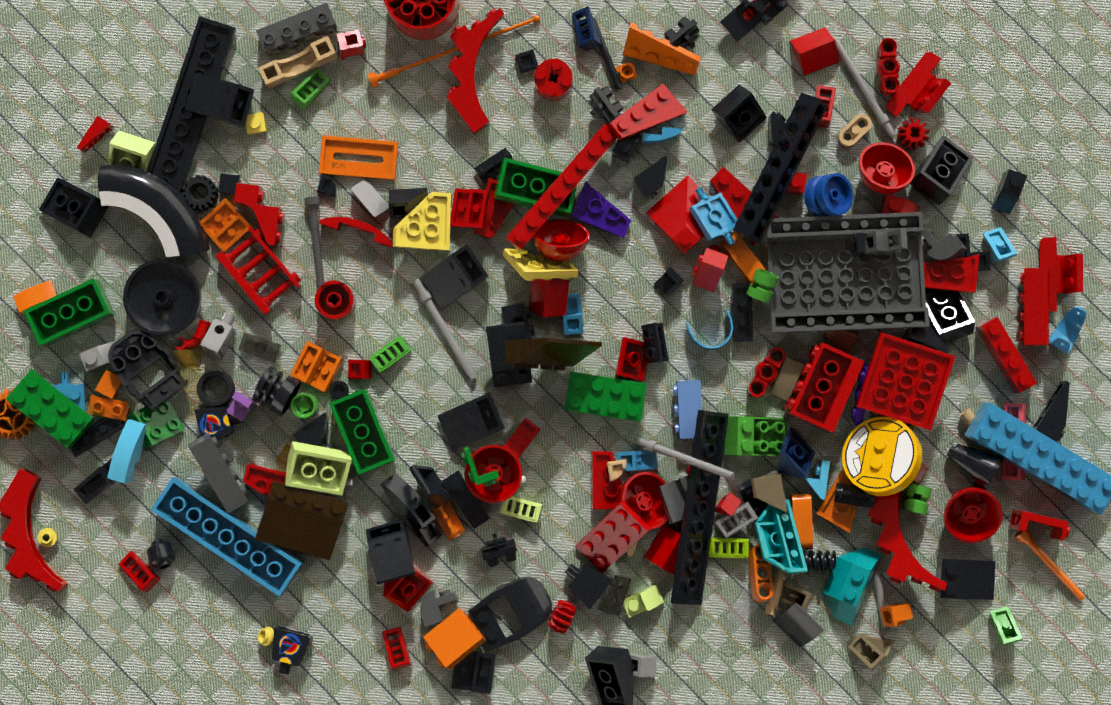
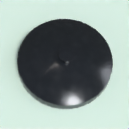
(162, 297)

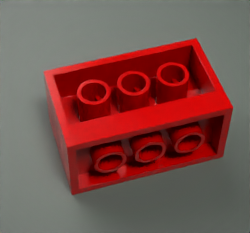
(836, 389)

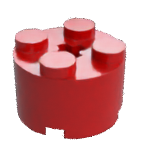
(556, 69)
(328, 309)

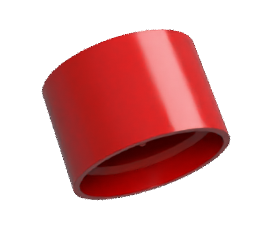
(430, 26)

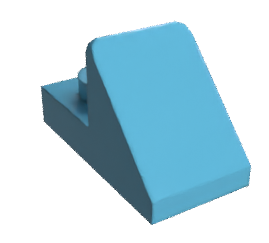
(999, 245)
(819, 485)

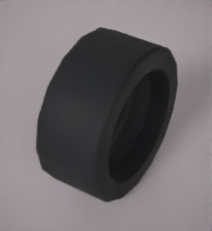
(201, 388)

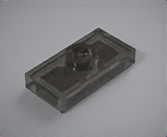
(259, 347)

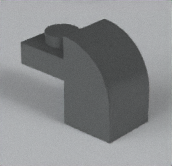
(885, 242)
(943, 249)
(430, 606)

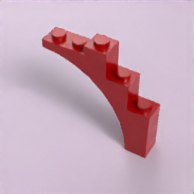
(463, 69)
(891, 540)
(26, 560)

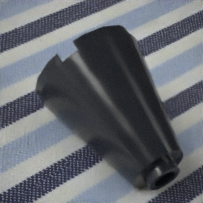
(974, 464)

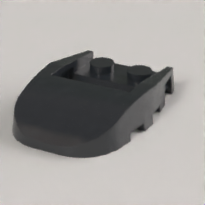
(136, 353)
(529, 603)

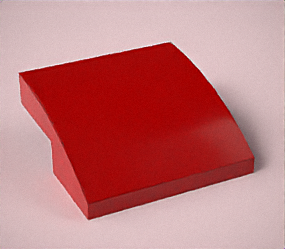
(469, 208)

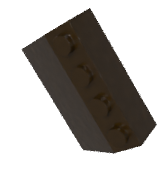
(547, 352)
(301, 520)

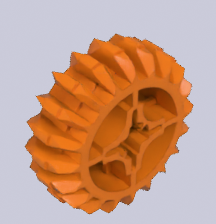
(14, 421)

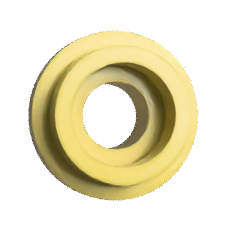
(52, 534)
(266, 636)

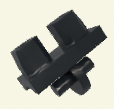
(685, 35)
(603, 106)
(497, 548)

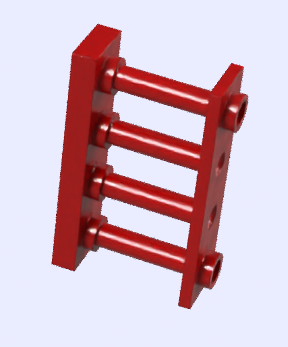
(252, 288)

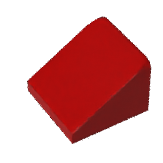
(359, 369)
(728, 504)

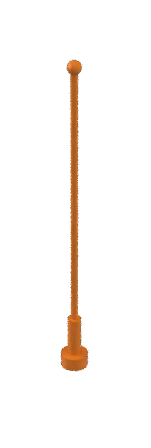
(374, 79)

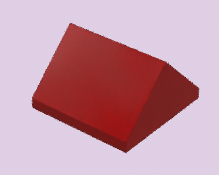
(815, 51)
(549, 297)
(631, 360)
(664, 549)

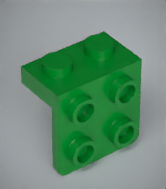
(160, 424)
(487, 479)

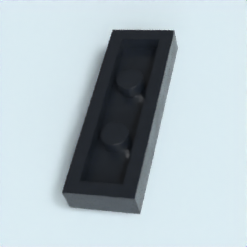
(742, 314)
(96, 434)

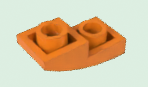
(34, 296)

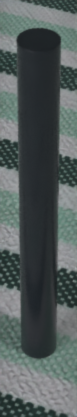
(608, 61)

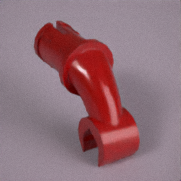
(200, 333)

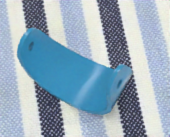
(1068, 330)
(707, 347)

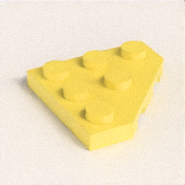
(426, 224)
(538, 267)

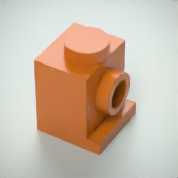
(896, 614)

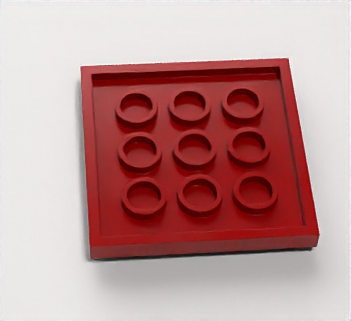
(905, 381)

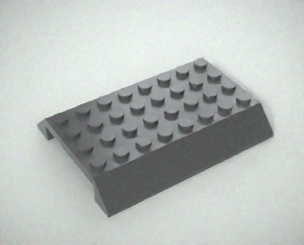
(834, 289)

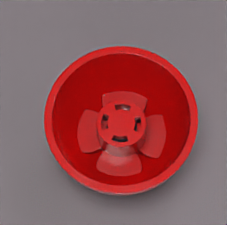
(886, 168)
(561, 239)
(504, 460)
(643, 498)
(976, 523)

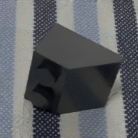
(739, 113)

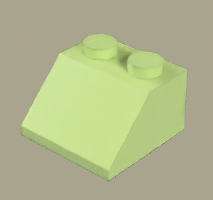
(130, 151)

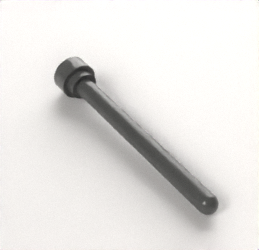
(312, 205)

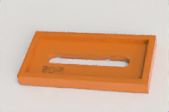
(386, 149)

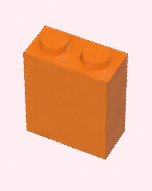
(453, 639)

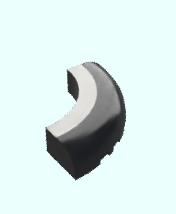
(157, 204)

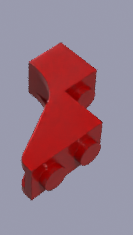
(267, 216)

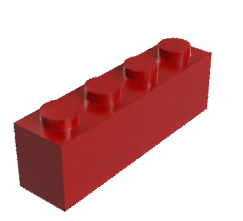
(1035, 307)
(1006, 355)

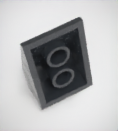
(941, 170)
(73, 207)
(949, 315)
(503, 373)
(966, 578)
(611, 675)

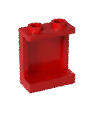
(1020, 519)

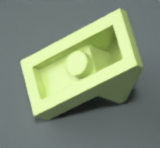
(642, 601)

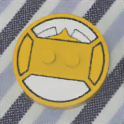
(882, 456)

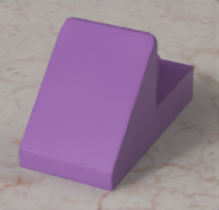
(241, 406)

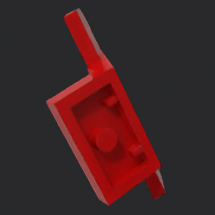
(920, 88)
(1064, 270)

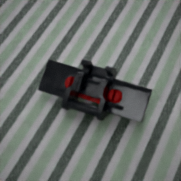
(750, 14)

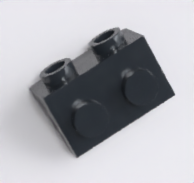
(655, 343)

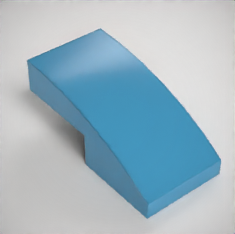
(666, 135)
(573, 319)
(639, 460)

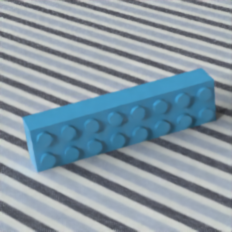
(1041, 457)
(226, 536)

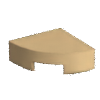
(616, 469)

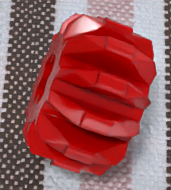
(909, 127)
(562, 616)

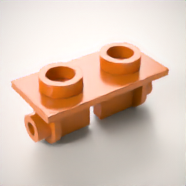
(109, 407)
(448, 520)

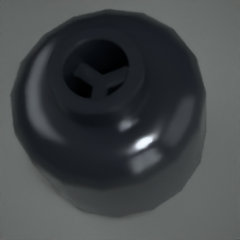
(160, 554)

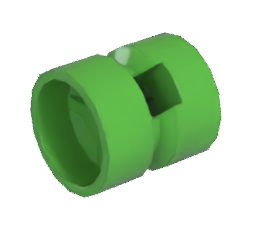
(762, 285)
(304, 405)
(914, 505)

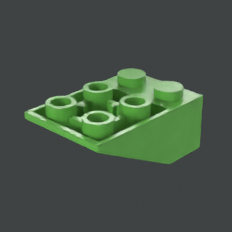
(754, 436)

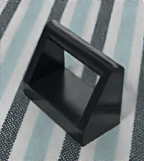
(430, 485)

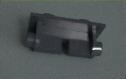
(491, 166)
(853, 496)

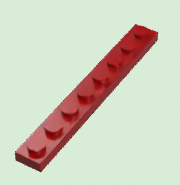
(561, 187)

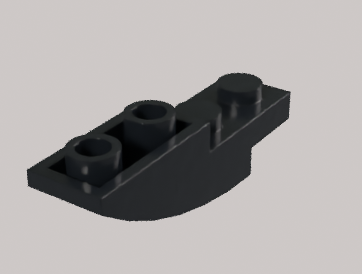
(413, 507)

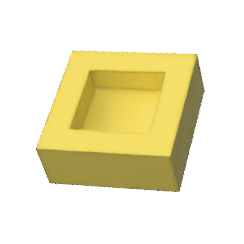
(256, 123)

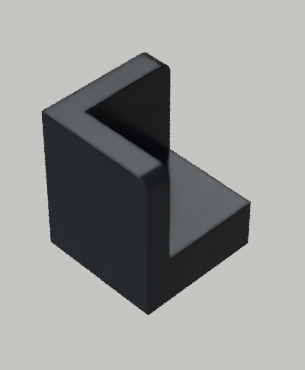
(668, 282)

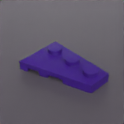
(600, 213)
(857, 414)

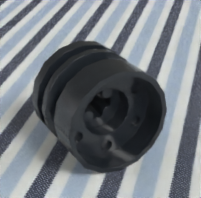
(273, 389)

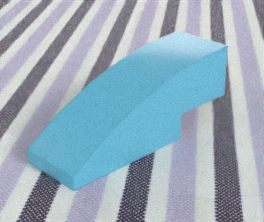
(127, 452)

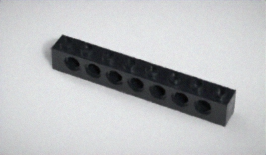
(780, 167)

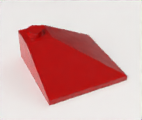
(674, 218)

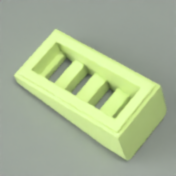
(519, 515)

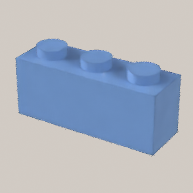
(687, 407)

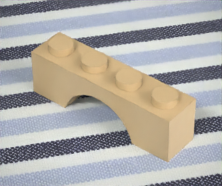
(312, 57)

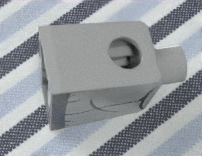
(215, 343)

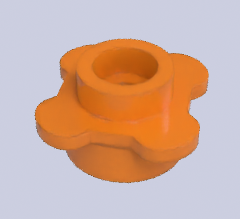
(629, 66)

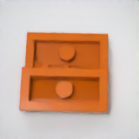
(225, 224)
(316, 367)

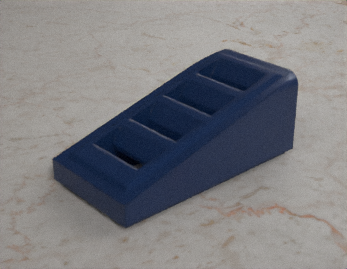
(591, 39)

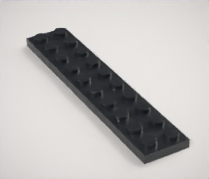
(181, 127)
(699, 510)

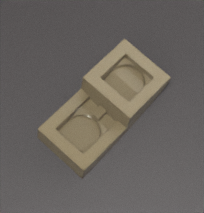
(787, 378)

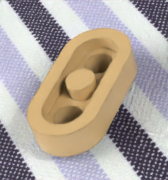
(854, 131)

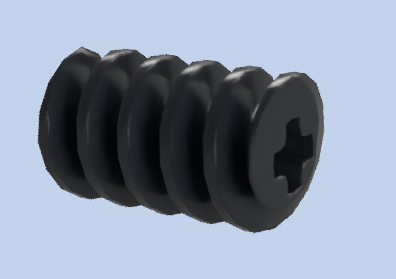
(820, 561)

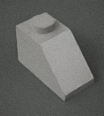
(96, 358)
(643, 665)

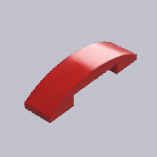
(336, 222)

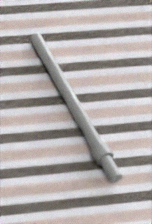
(882, 118)
(426, 297)
(653, 446)

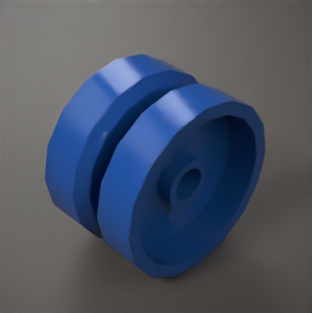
(828, 195)

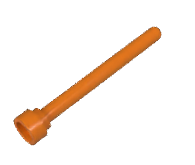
(1026, 538)

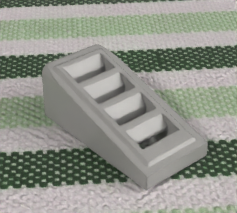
(722, 526)

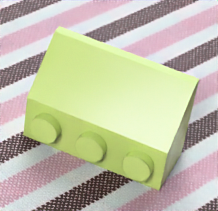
(317, 468)

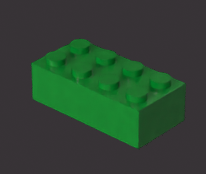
(526, 183)
(69, 312)
(605, 396)
(50, 409)
(362, 431)

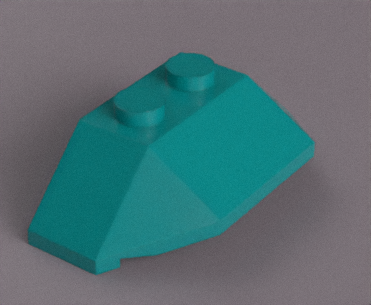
(780, 539)
(850, 583)

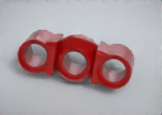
(890, 58)
(759, 379)

